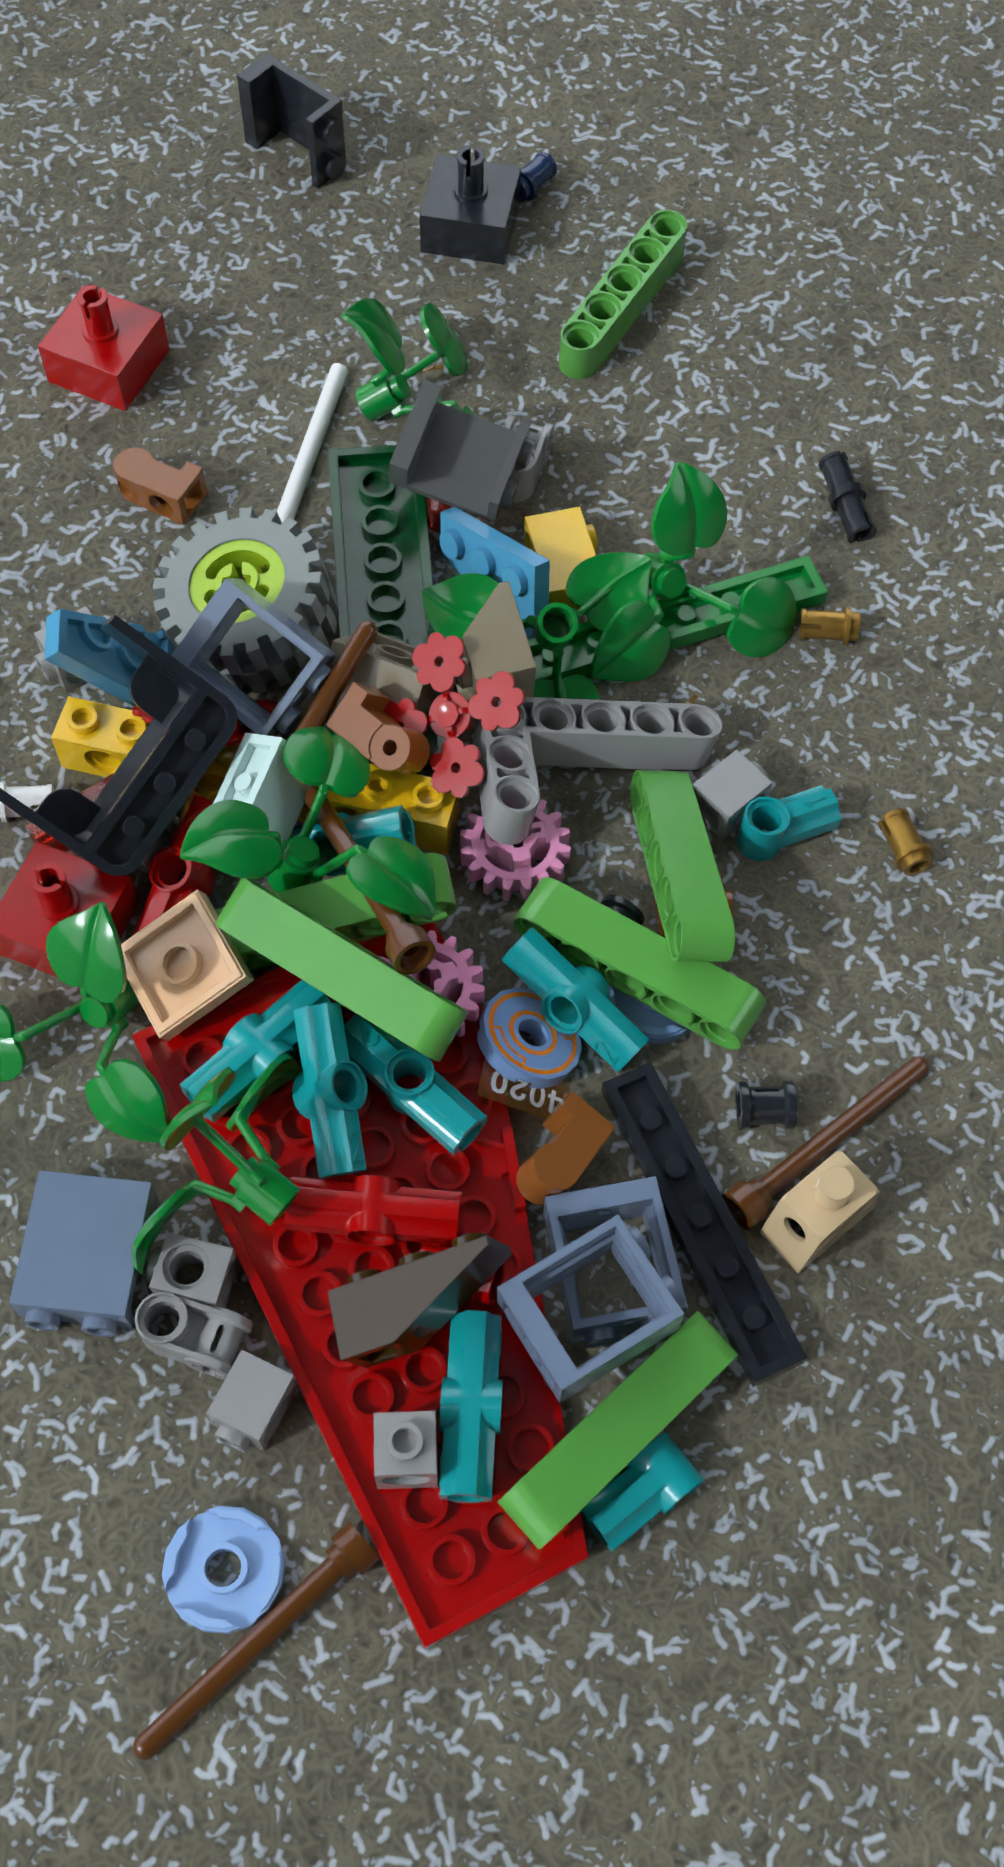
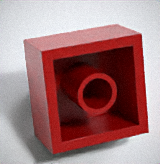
(104, 347)
(51, 889)

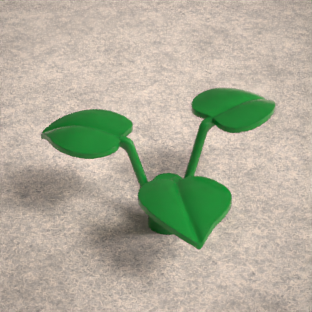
(390, 388)
(688, 517)
(595, 585)
(239, 843)
(89, 956)
(257, 1184)

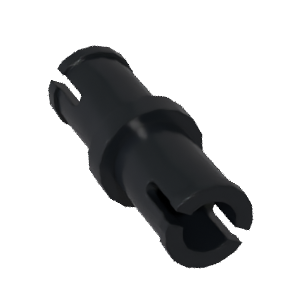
(847, 497)

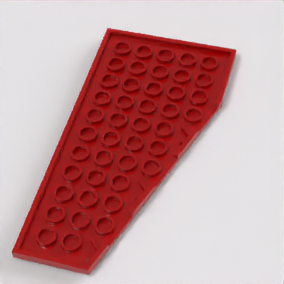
(441, 1554)

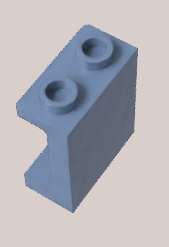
(79, 1252)

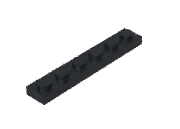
(704, 1225)

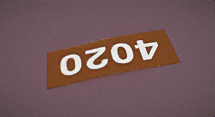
(519, 1095)

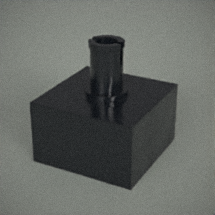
(470, 207)

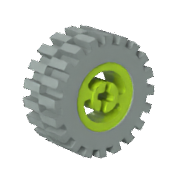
(274, 562)

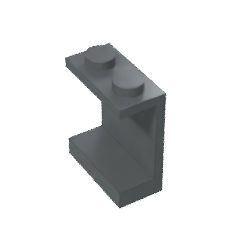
(459, 456)

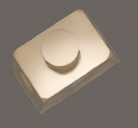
(824, 1206)

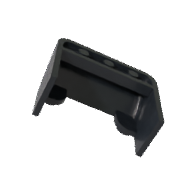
(157, 774)

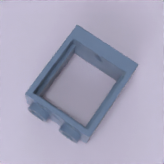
(211, 629)
(593, 1208)
(537, 1336)

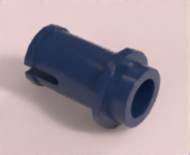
(536, 174)

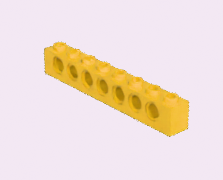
(100, 736)

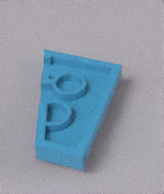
(480, 549)
(91, 654)

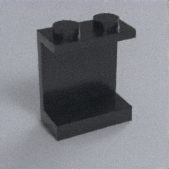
(286, 102)

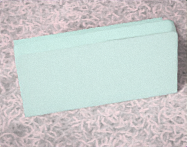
(264, 781)

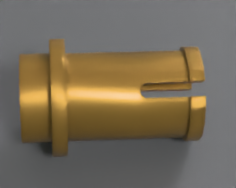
(831, 625)
(909, 850)

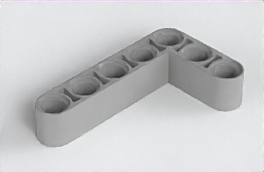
(583, 736)

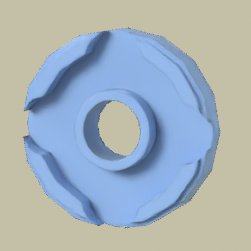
(245, 1600)

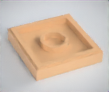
(183, 965)

